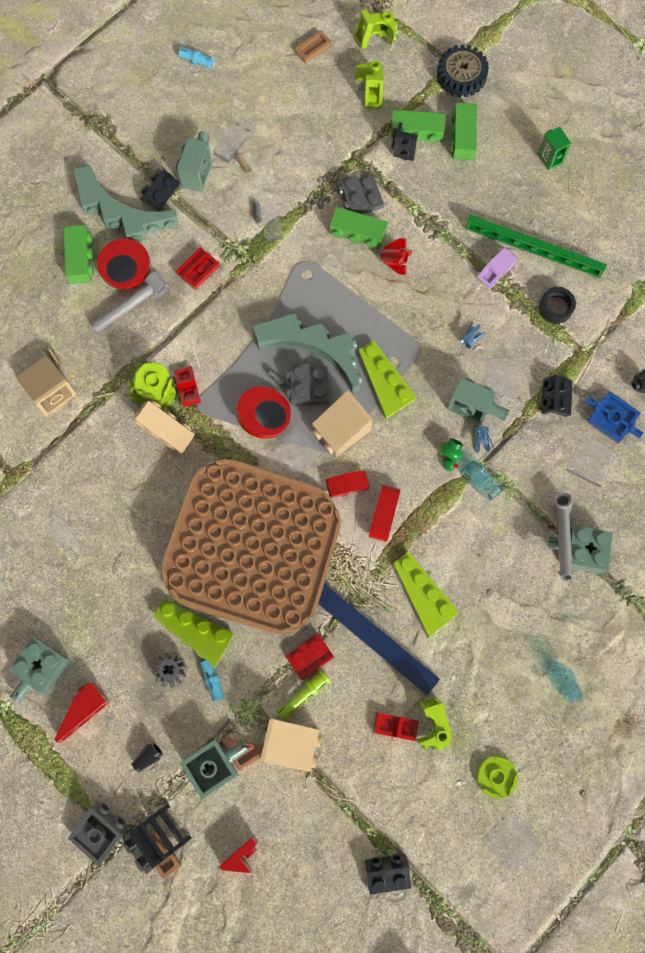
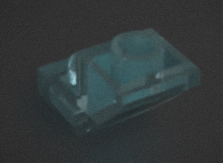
(481, 481)
(569, 687)

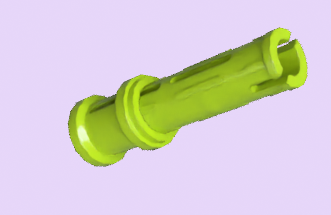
(311, 688)

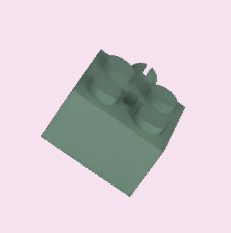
(195, 162)
(475, 402)
(597, 542)
(27, 669)
(215, 755)

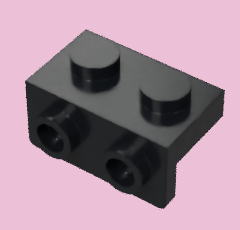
(404, 144)
(160, 189)
(557, 395)
(388, 873)

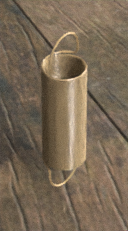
(244, 164)
(51, 353)

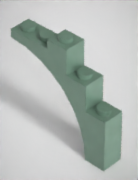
(115, 214)
(316, 339)

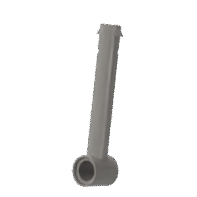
(154, 285)
(564, 536)

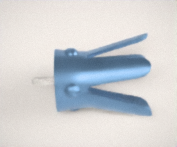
(467, 339)
(482, 433)

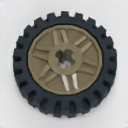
(462, 70)

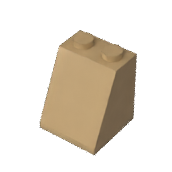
(45, 385)
(342, 424)
(291, 745)

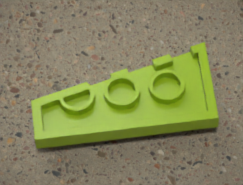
(388, 384)
(428, 600)
(200, 634)

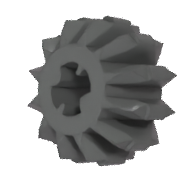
(168, 678)

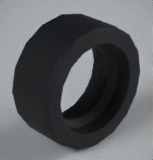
(562, 293)

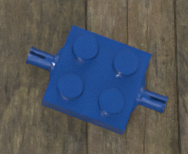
(614, 417)

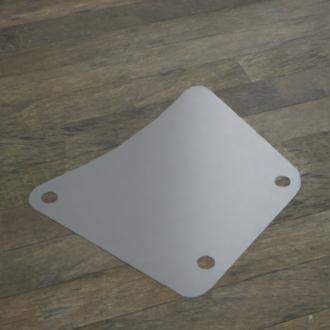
(341, 312)

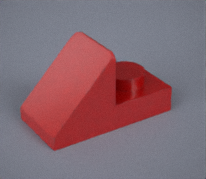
(236, 862)

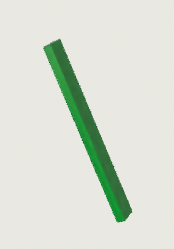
(535, 246)

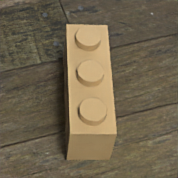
(163, 426)

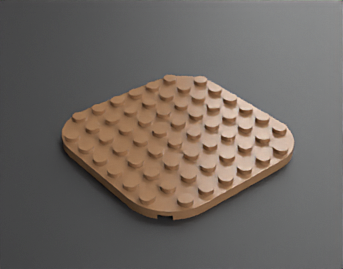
(251, 547)

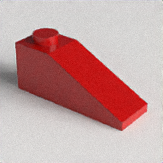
(83, 707)

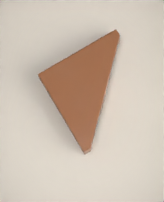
(253, 754)

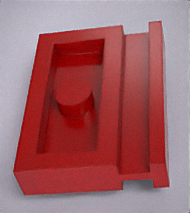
(197, 268)
(309, 656)

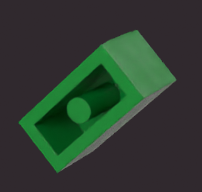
(554, 148)

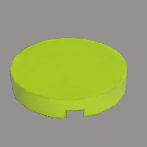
(152, 381)
(497, 777)

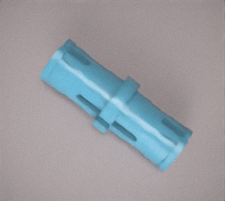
(196, 57)
(212, 681)

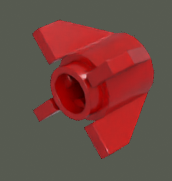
(395, 255)

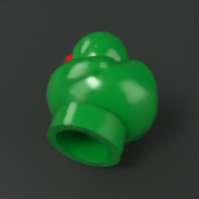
(453, 452)

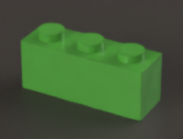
(426, 125)
(464, 131)
(358, 228)
(78, 254)

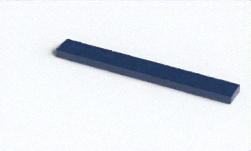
(377, 640)

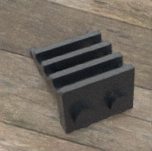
(143, 846)

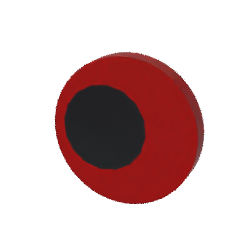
(124, 263)
(263, 412)

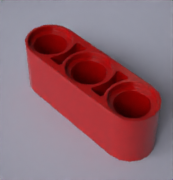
(384, 513)

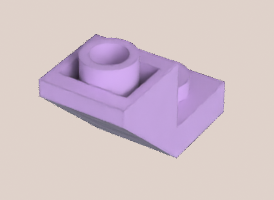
(497, 267)

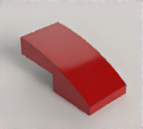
(187, 386)
(347, 483)
(395, 726)

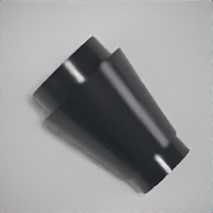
(149, 755)

